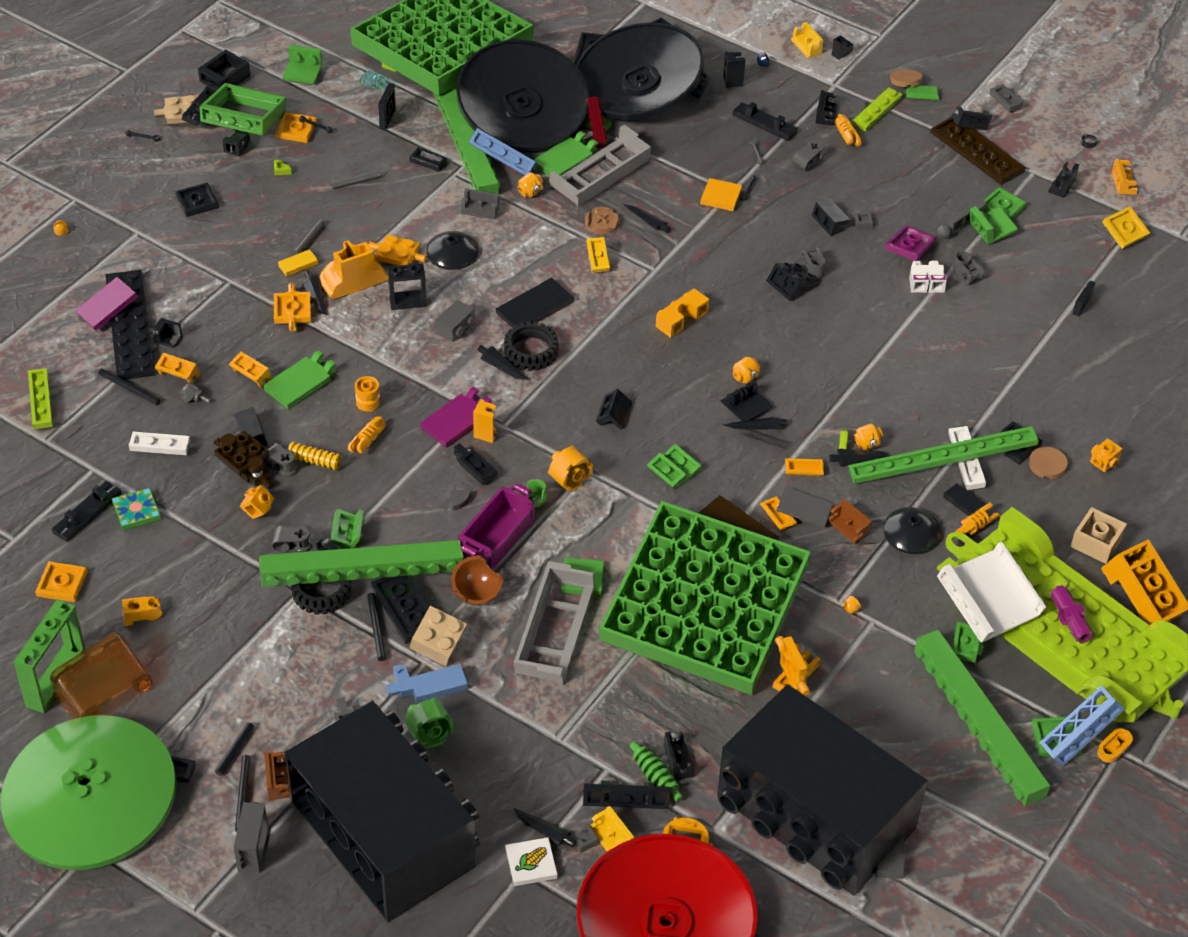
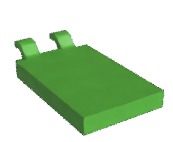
(566, 155)
(300, 380)

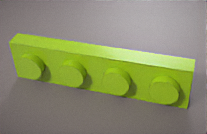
(877, 109)
(40, 398)

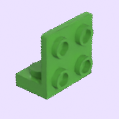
(303, 64)
(992, 224)

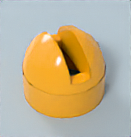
(60, 228)
(851, 605)

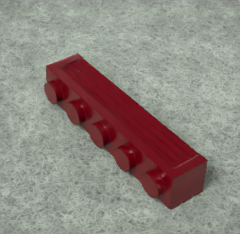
(597, 122)

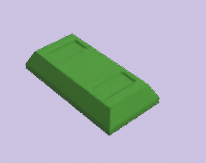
(922, 92)

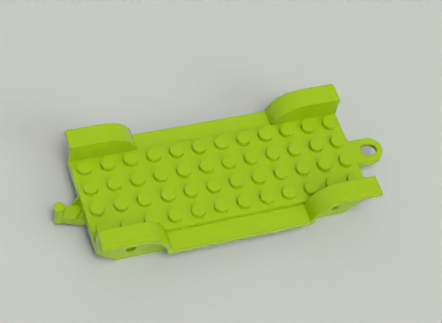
(1124, 655)

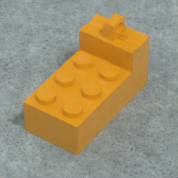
(1147, 583)

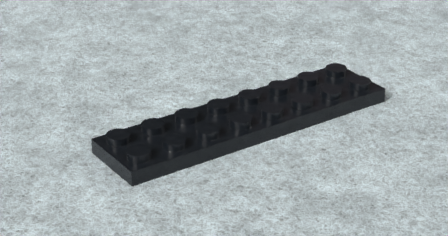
(131, 331)

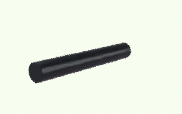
(234, 748)

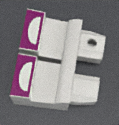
(927, 277)

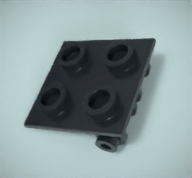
(746, 402)

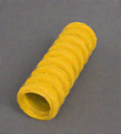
(315, 455)

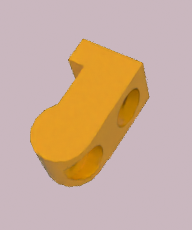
(140, 609)

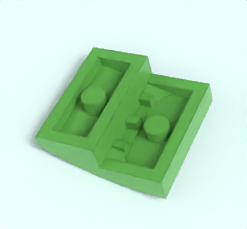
(674, 466)

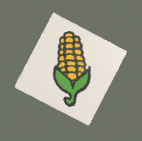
(531, 861)

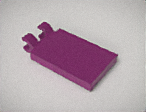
(453, 419)

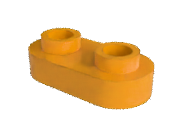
(1113, 746)

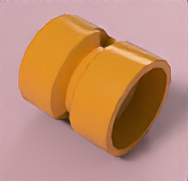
(367, 393)

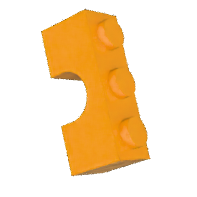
(671, 318)

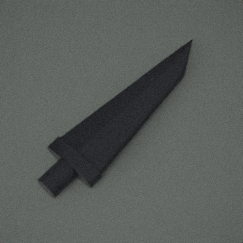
(653, 221)
(313, 286)
(497, 360)
(765, 423)
(850, 457)
(551, 831)

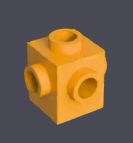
(1106, 455)
(257, 501)

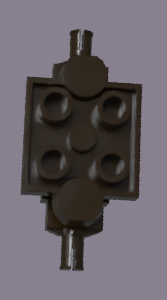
(244, 457)

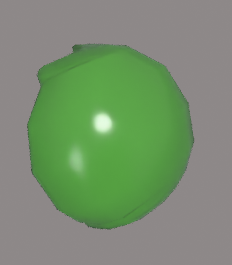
(538, 492)

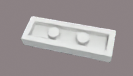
(159, 443)

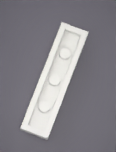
(971, 468)

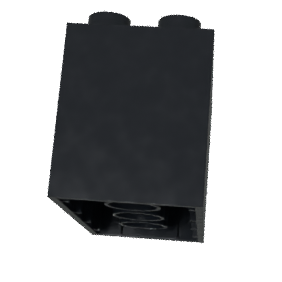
(819, 789)
(382, 809)

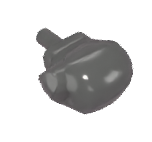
(192, 392)

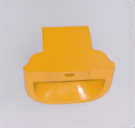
(351, 271)

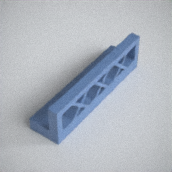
(502, 152)
(1084, 729)

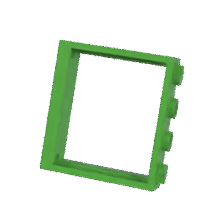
(213, 113)
(60, 618)

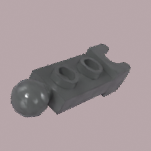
(960, 220)

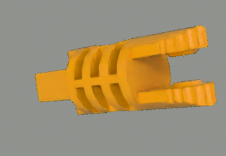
(847, 130)
(367, 435)
(977, 520)

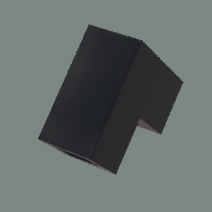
(841, 47)

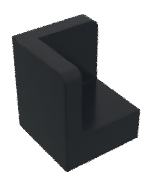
(167, 333)

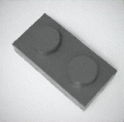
(1006, 98)

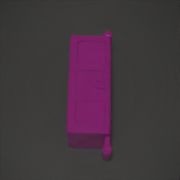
(498, 525)

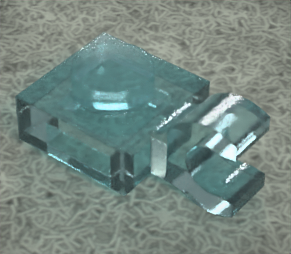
(373, 79)

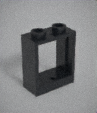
(236, 76)
(407, 299)

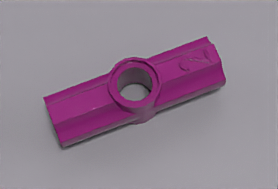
(1071, 614)

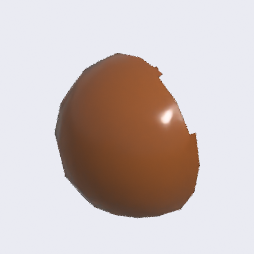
(475, 581)

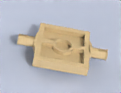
(174, 108)

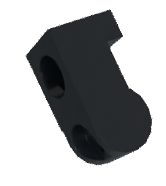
(236, 143)

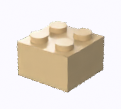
(1098, 535)
(438, 636)

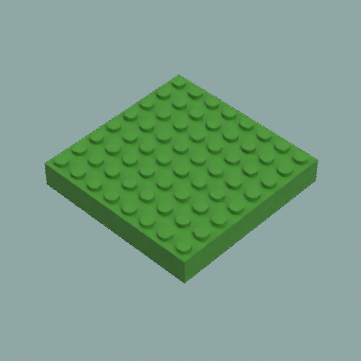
(436, 37)
(705, 597)

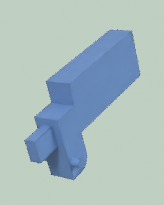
(427, 685)

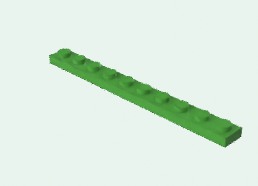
(943, 455)

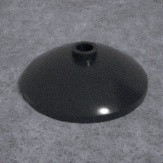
(452, 250)
(912, 530)

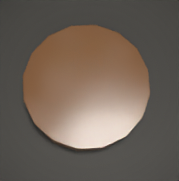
(906, 77)
(601, 220)
(1048, 462)

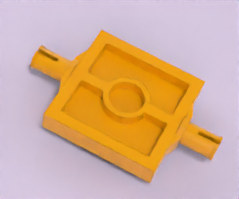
(397, 251)
(292, 307)
(793, 664)

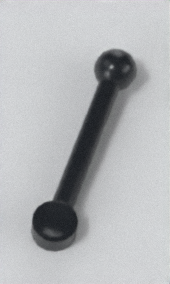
(303, 119)
(156, 138)
(744, 196)

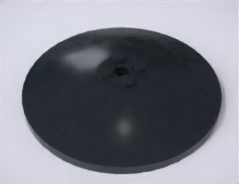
(651, 51)
(529, 73)

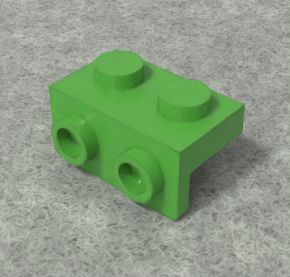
(347, 528)
(966, 643)

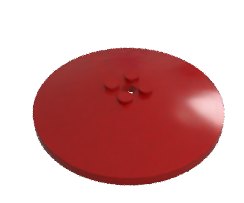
(669, 880)

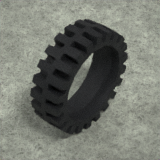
(531, 331)
(322, 603)

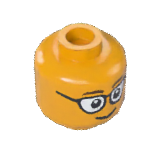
(530, 185)
(746, 370)
(868, 437)

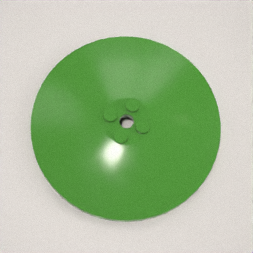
(95, 822)

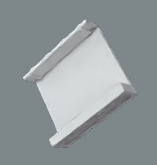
(992, 593)

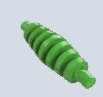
(655, 770)

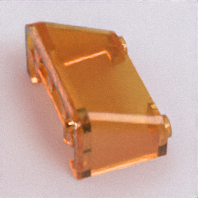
(98, 676)

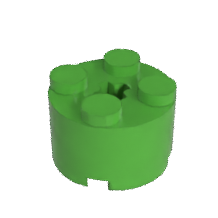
(429, 722)

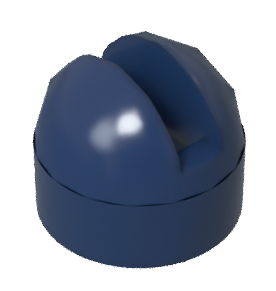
(763, 59)

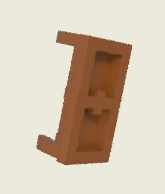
(850, 521)
(276, 776)

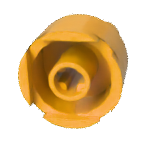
(570, 468)

